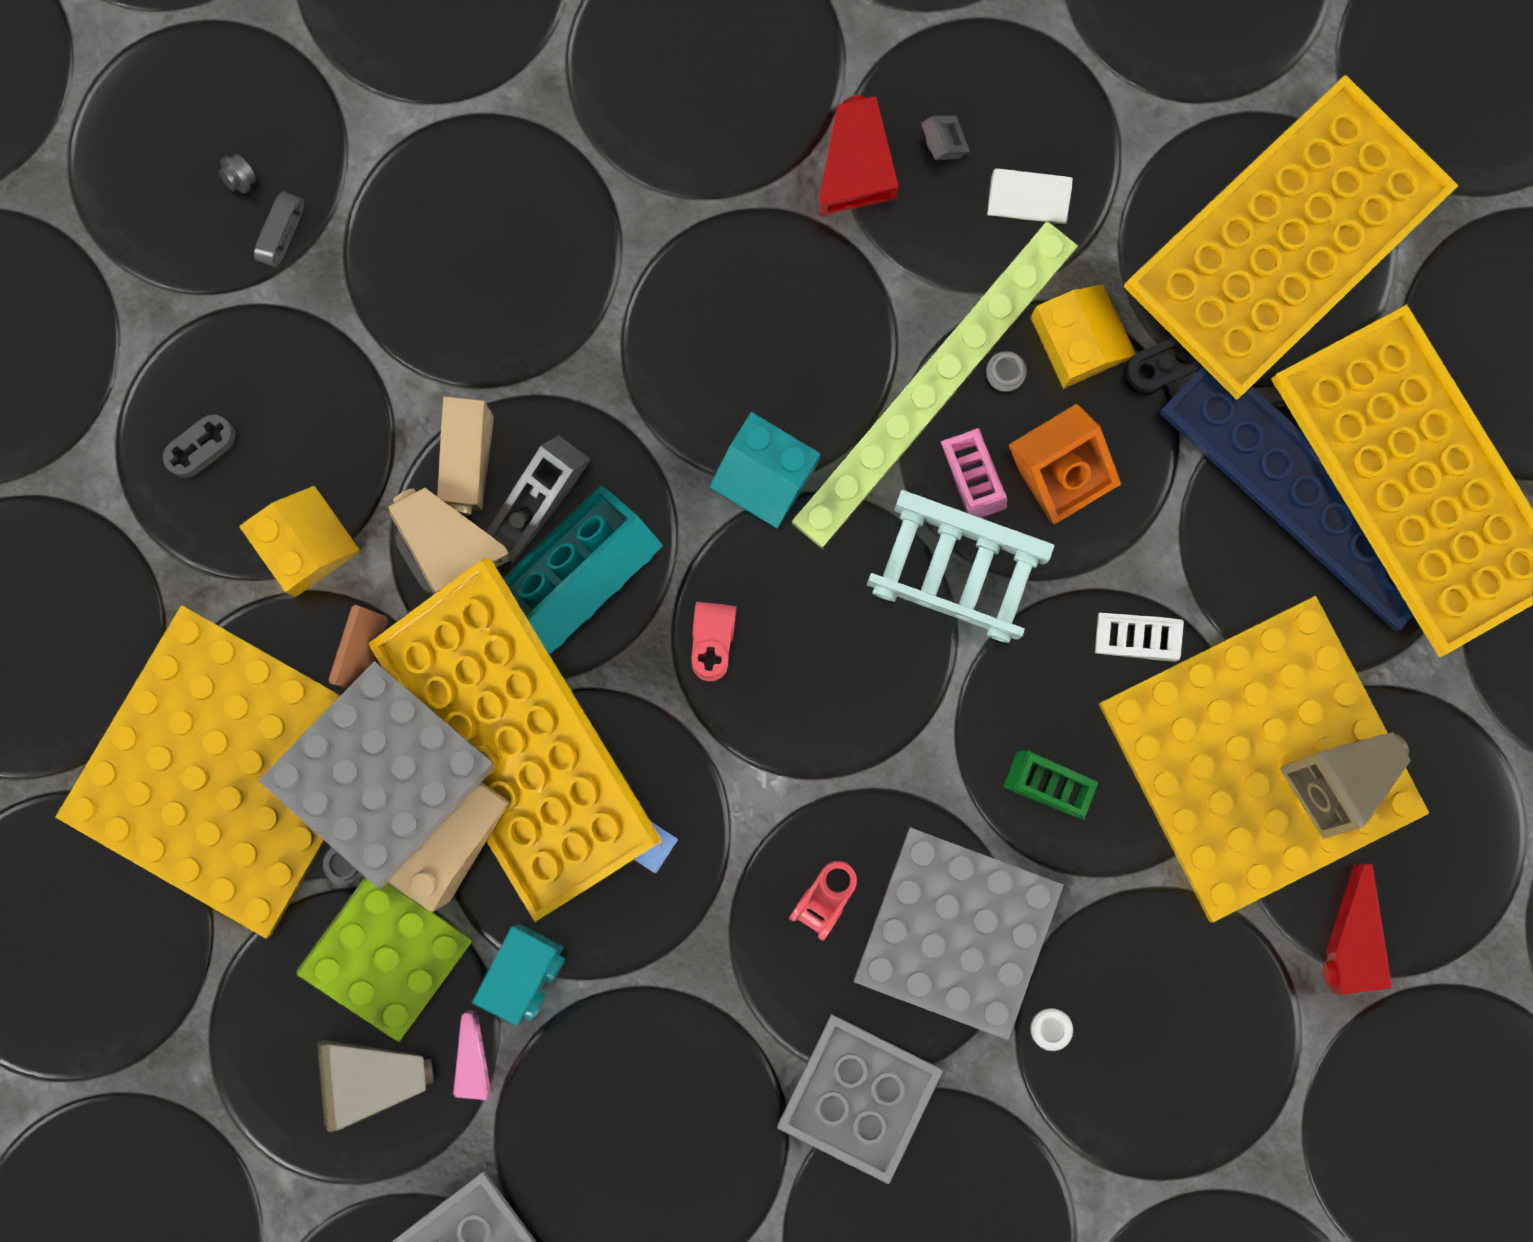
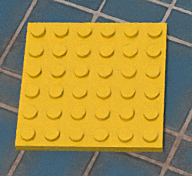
(1212, 748)
(183, 771)

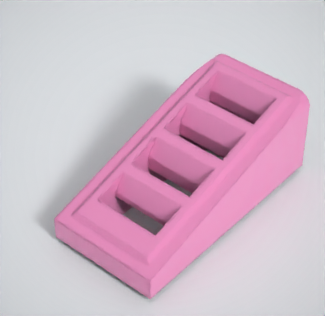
(985, 505)
(471, 1065)

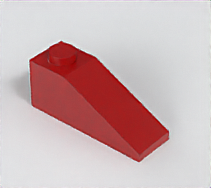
(1357, 943)

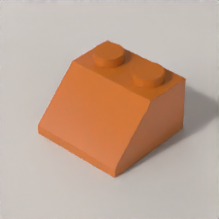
(1065, 463)

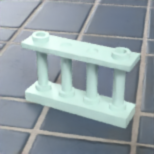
(990, 540)

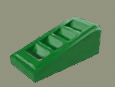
(1019, 772)

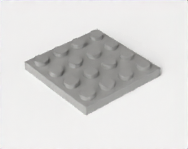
(377, 774)
(958, 933)

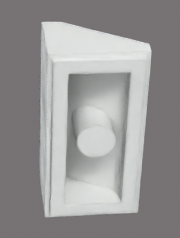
(1029, 196)

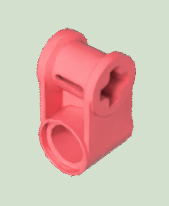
(712, 633)
(824, 901)

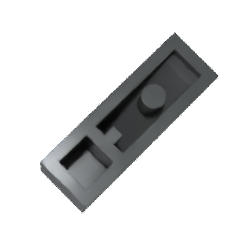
(537, 495)

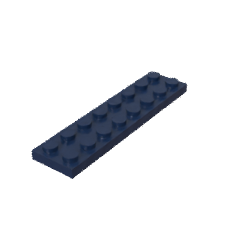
(1288, 481)

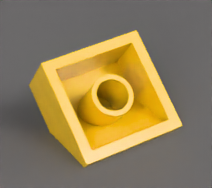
(1082, 334)
(300, 540)

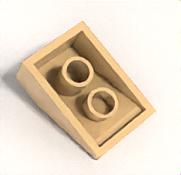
(447, 855)

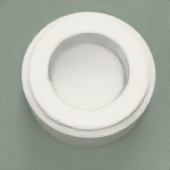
(1051, 1029)

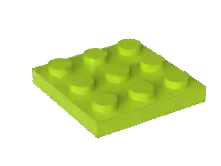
(384, 957)

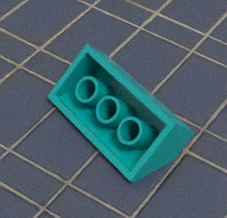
(580, 566)

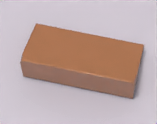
(354, 652)

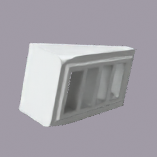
(1174, 641)

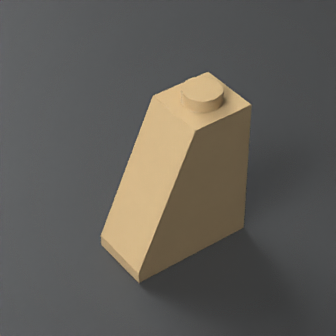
(464, 453)
(441, 537)

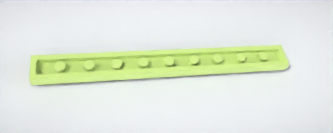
(934, 385)

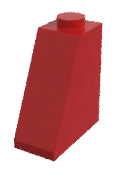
(858, 159)

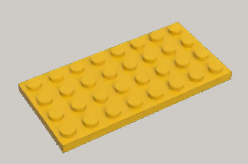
(1290, 236)
(1417, 477)
(496, 685)

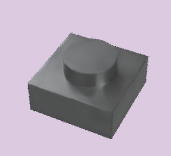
(945, 137)

